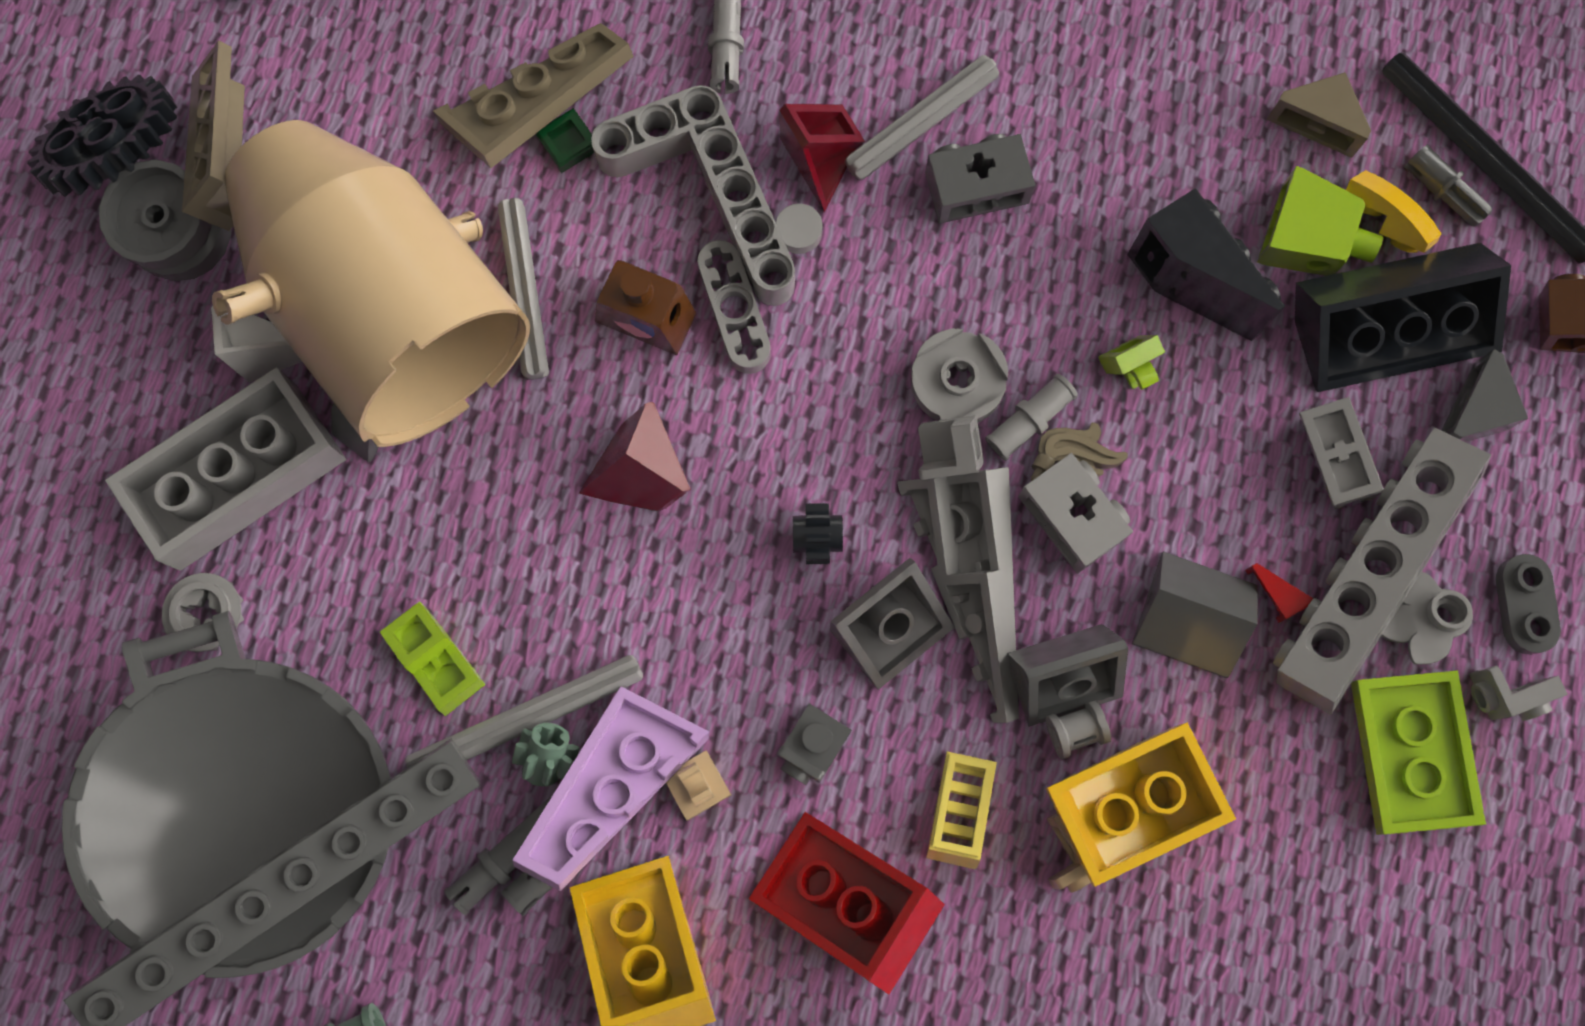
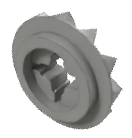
(193, 593)

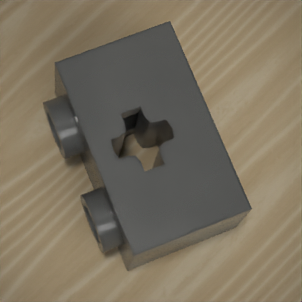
(960, 192)

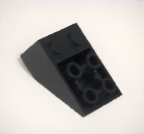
(1201, 266)

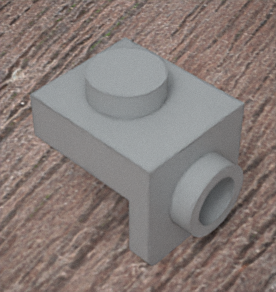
(1529, 700)

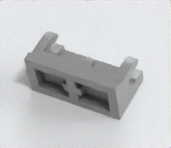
(1341, 453)

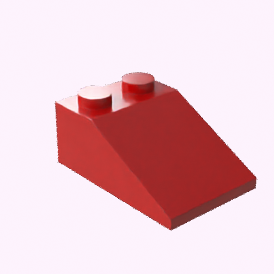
(847, 902)

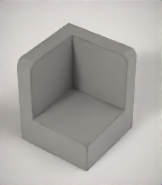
(950, 447)

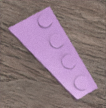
(610, 780)

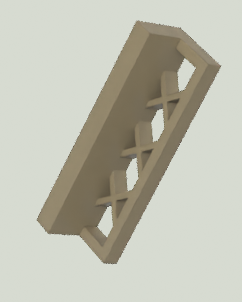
(212, 137)

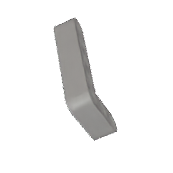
(721, 176)

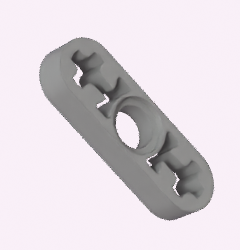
(735, 271)

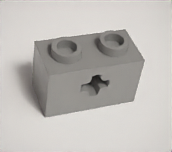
(1080, 538)

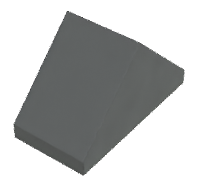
(1486, 401)

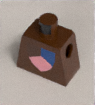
(641, 307)

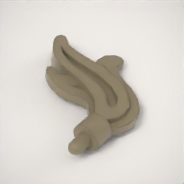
(1082, 443)

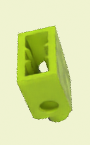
(1316, 227)

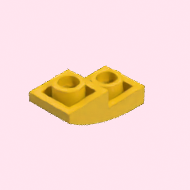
(1405, 221)

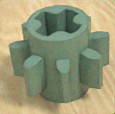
(544, 754)

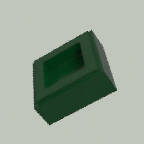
(566, 140)

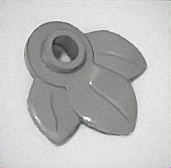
(1421, 626)

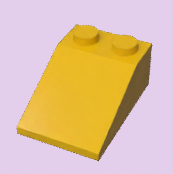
(1140, 803)
(641, 949)

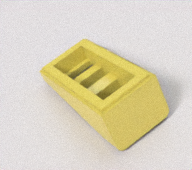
(955, 853)

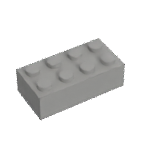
(225, 470)

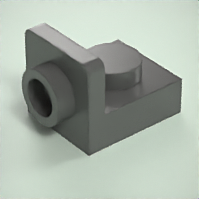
(812, 745)

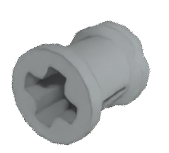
(1078, 729)

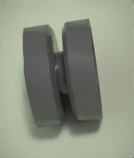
(147, 225)

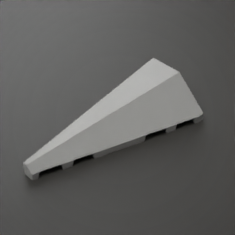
(972, 541)

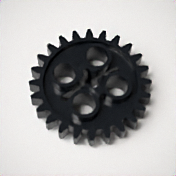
(102, 135)

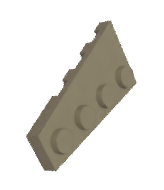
(515, 110)

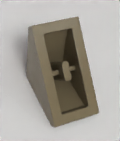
(1324, 113)

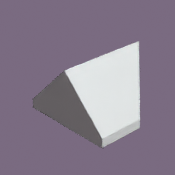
(251, 346)

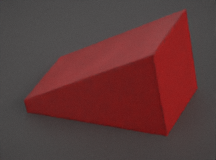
(1284, 596)

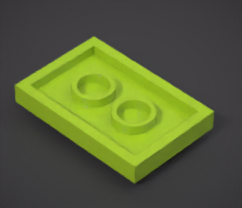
(1417, 753)

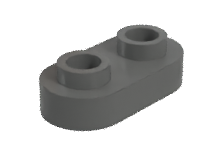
(1524, 603)

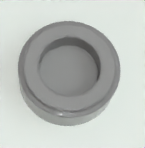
(800, 228)

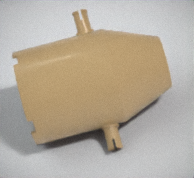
(366, 281)

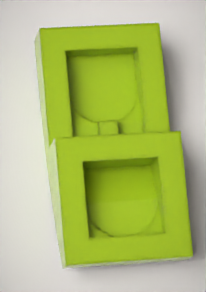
(432, 658)

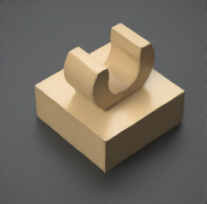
(697, 786)

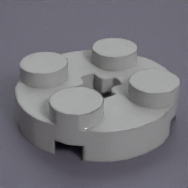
(965, 352)

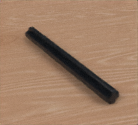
(1488, 154)

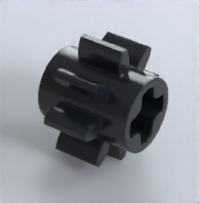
(817, 533)

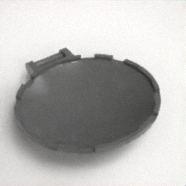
(209, 782)

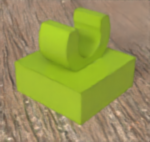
(1134, 360)

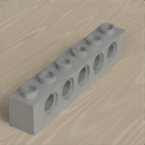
(1439, 460)

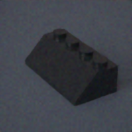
(1402, 315)

